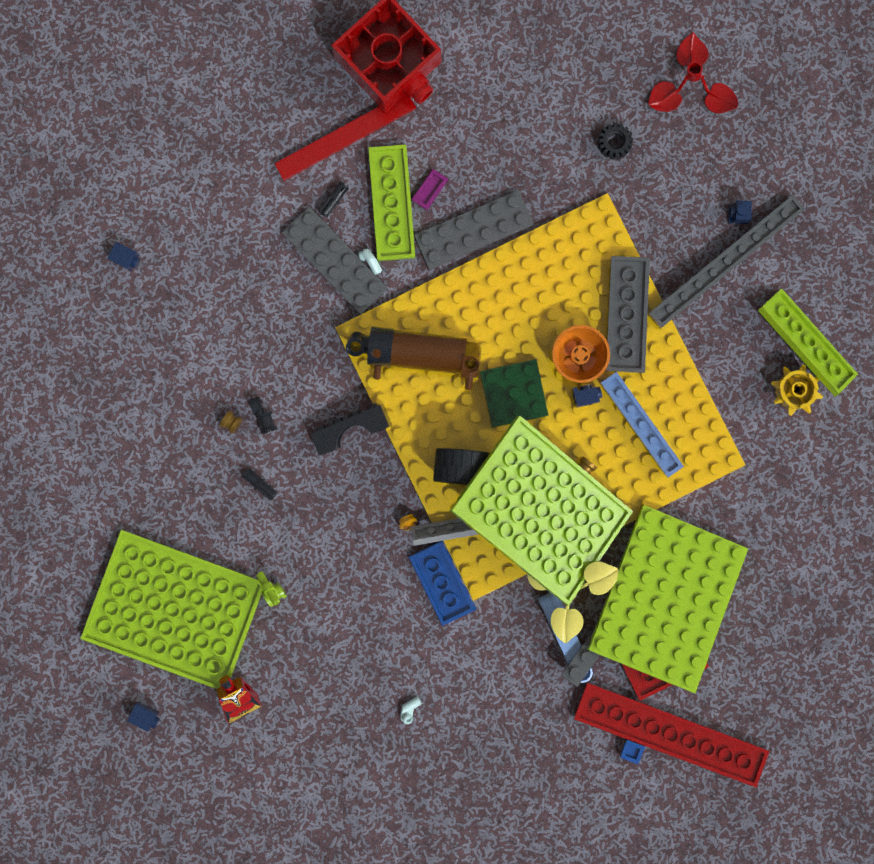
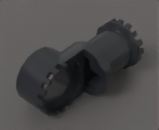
(264, 417)

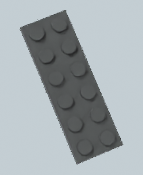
(474, 230)
(335, 260)
(628, 313)

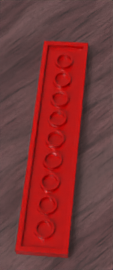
(671, 734)

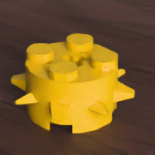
(785, 390)

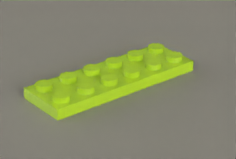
(391, 203)
(808, 342)

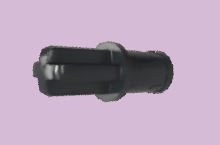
(333, 199)
(259, 484)

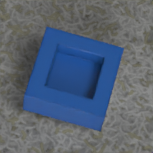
(632, 751)

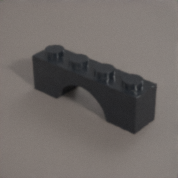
(329, 438)

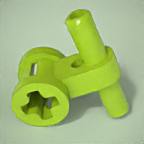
(271, 592)

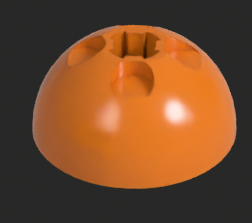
(591, 347)

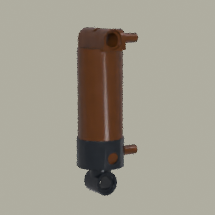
(417, 351)

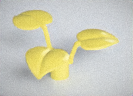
(567, 622)

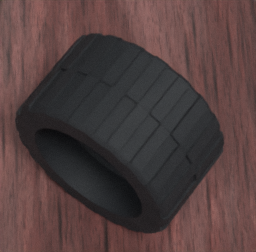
(457, 465)

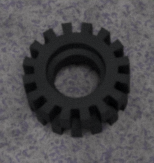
(615, 130)

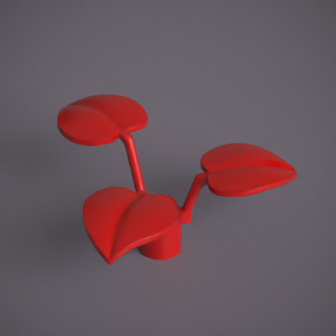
(692, 54)

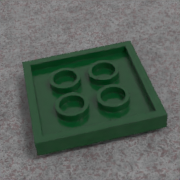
(514, 392)

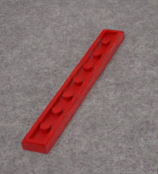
(342, 138)

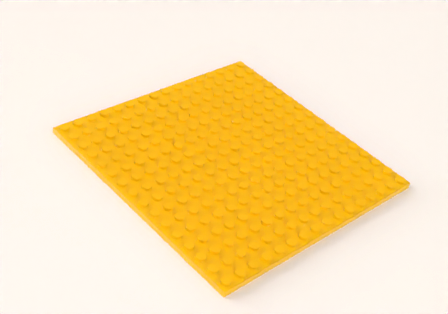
(515, 309)

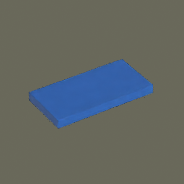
(442, 583)

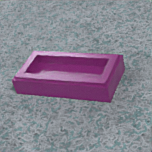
(429, 189)

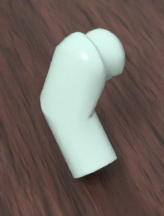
(367, 255)
(407, 710)

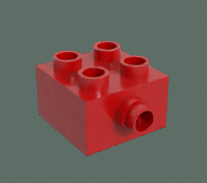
(388, 55)

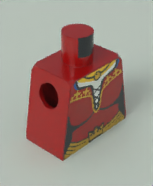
(237, 698)

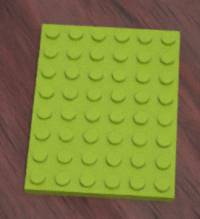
(541, 510)
(668, 599)
(172, 610)

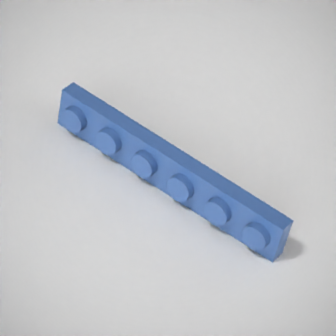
(641, 424)

